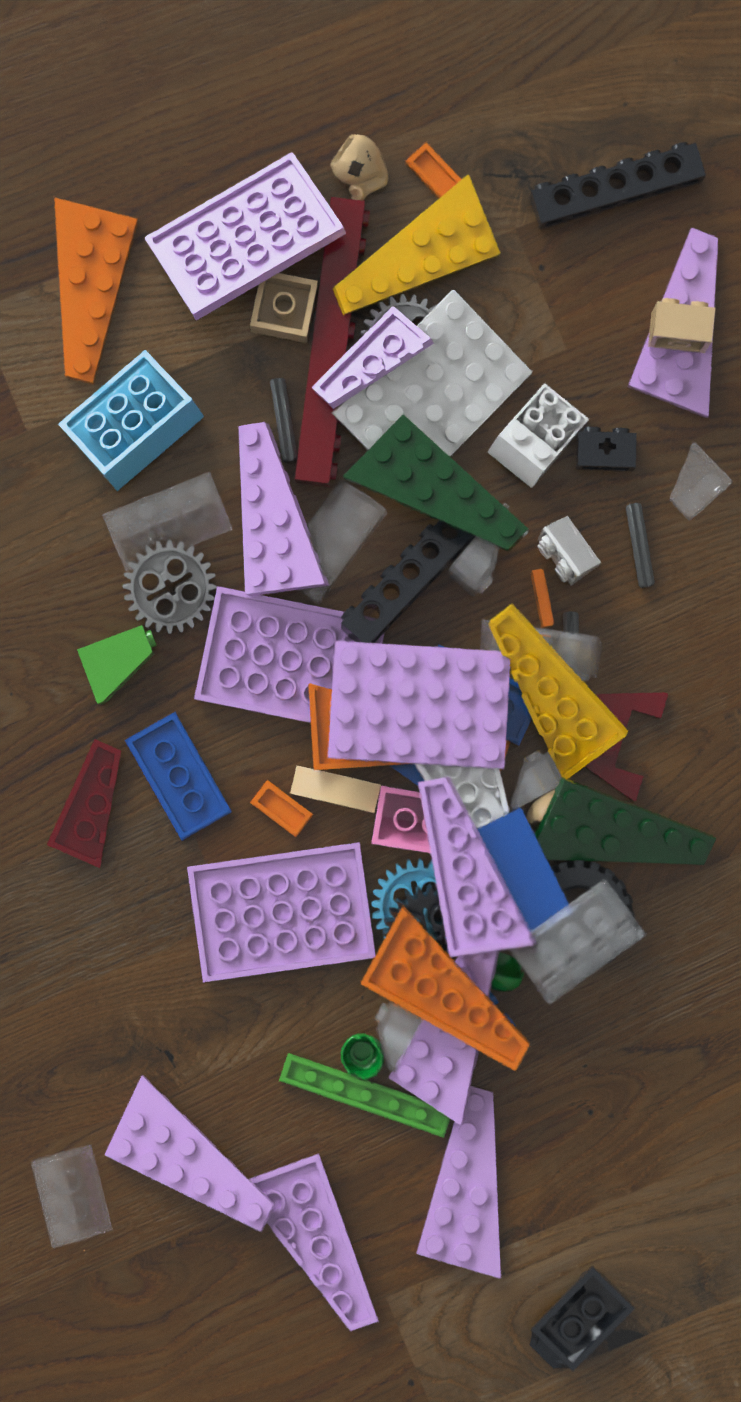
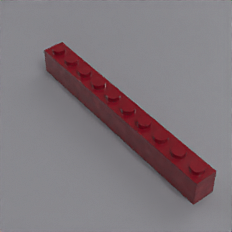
(329, 344)

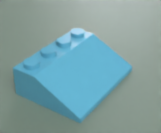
(131, 420)

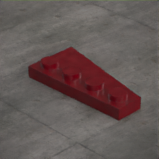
(86, 812)

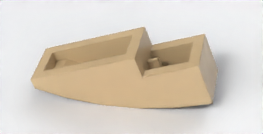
(335, 789)

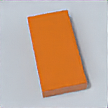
(432, 170)
(542, 598)
(281, 808)

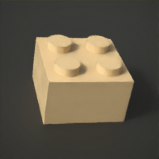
(284, 307)
(681, 325)

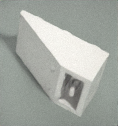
(537, 435)
(567, 550)

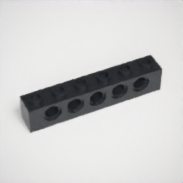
(550, 213)
(367, 631)

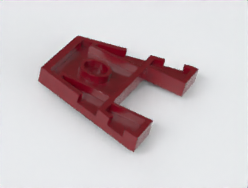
(621, 706)

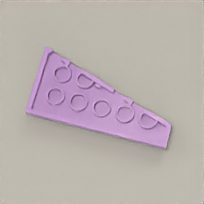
(675, 374)
(274, 529)
(440, 1065)
(464, 1204)

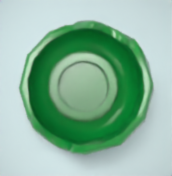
(507, 974)
(362, 1056)

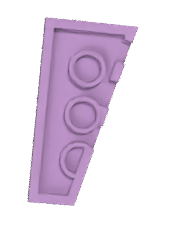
(376, 354)

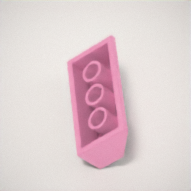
(400, 820)

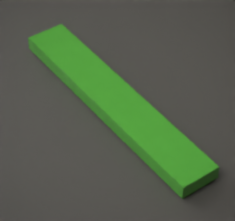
(363, 1094)

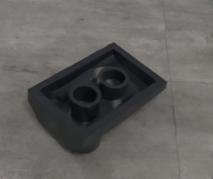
(580, 1320)

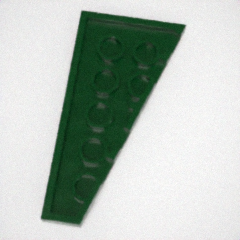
(424, 478)
(606, 829)

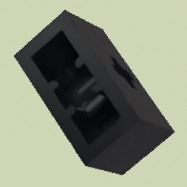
(592, 458)

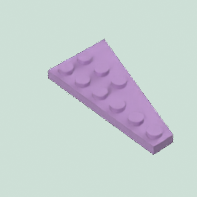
(471, 891)
(176, 1153)
(316, 1237)

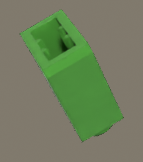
(116, 660)

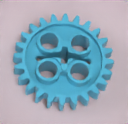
(402, 879)

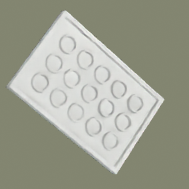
(444, 387)

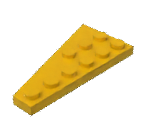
(435, 244)
(560, 704)

